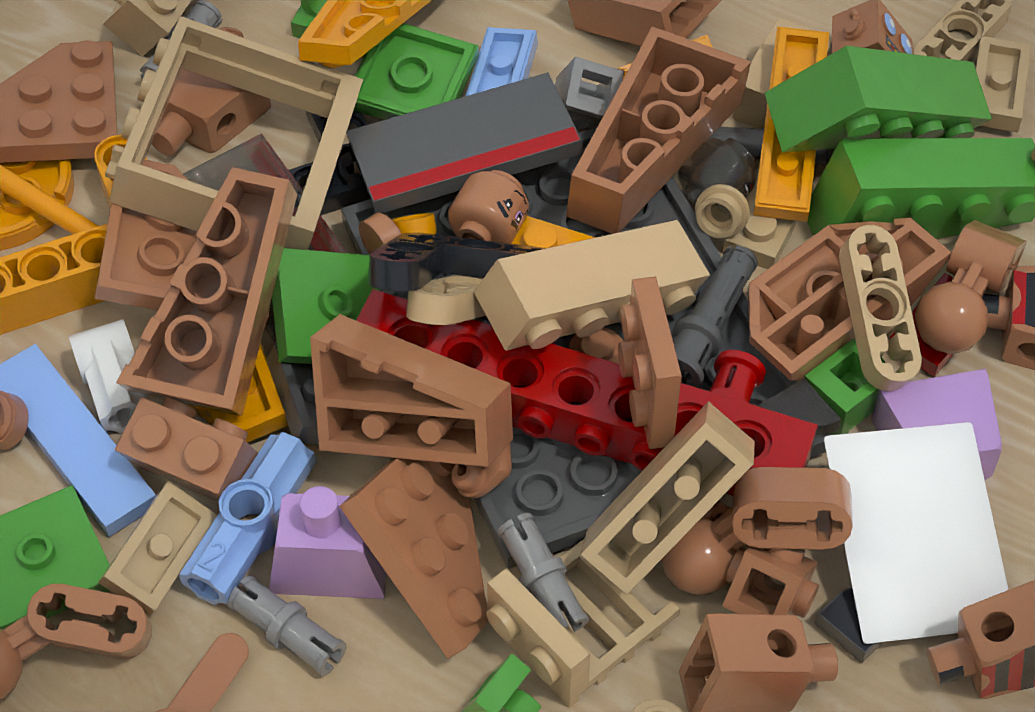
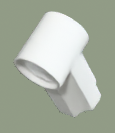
(100, 359)

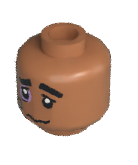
(489, 207)

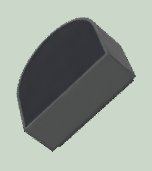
(841, 623)

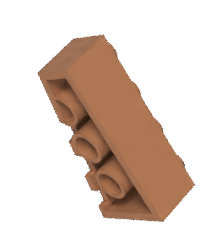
(654, 123)
(218, 301)

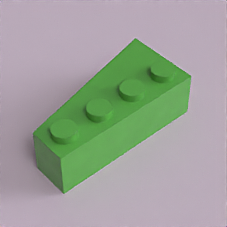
(876, 97)
(927, 179)

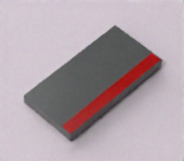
(444, 144)

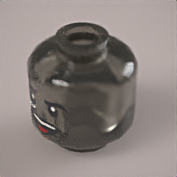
(714, 164)

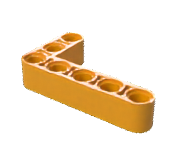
(58, 273)

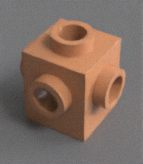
(756, 593)

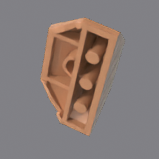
(801, 301)

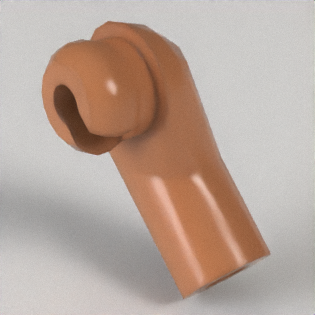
(480, 480)

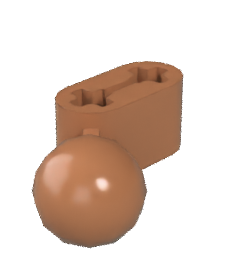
(953, 313)
(768, 511)
(36, 631)

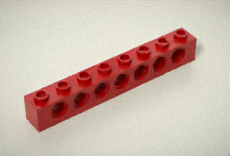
(565, 376)

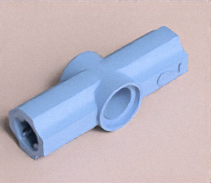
(234, 544)

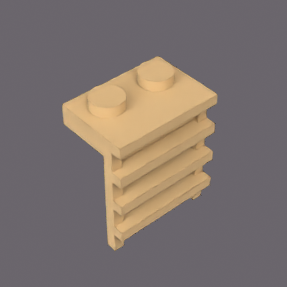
(557, 652)

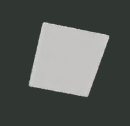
(919, 529)

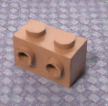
(184, 450)

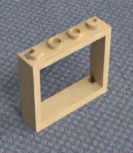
(245, 66)

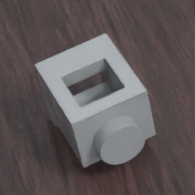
(585, 100)

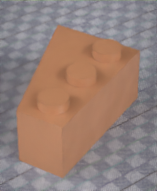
(404, 400)

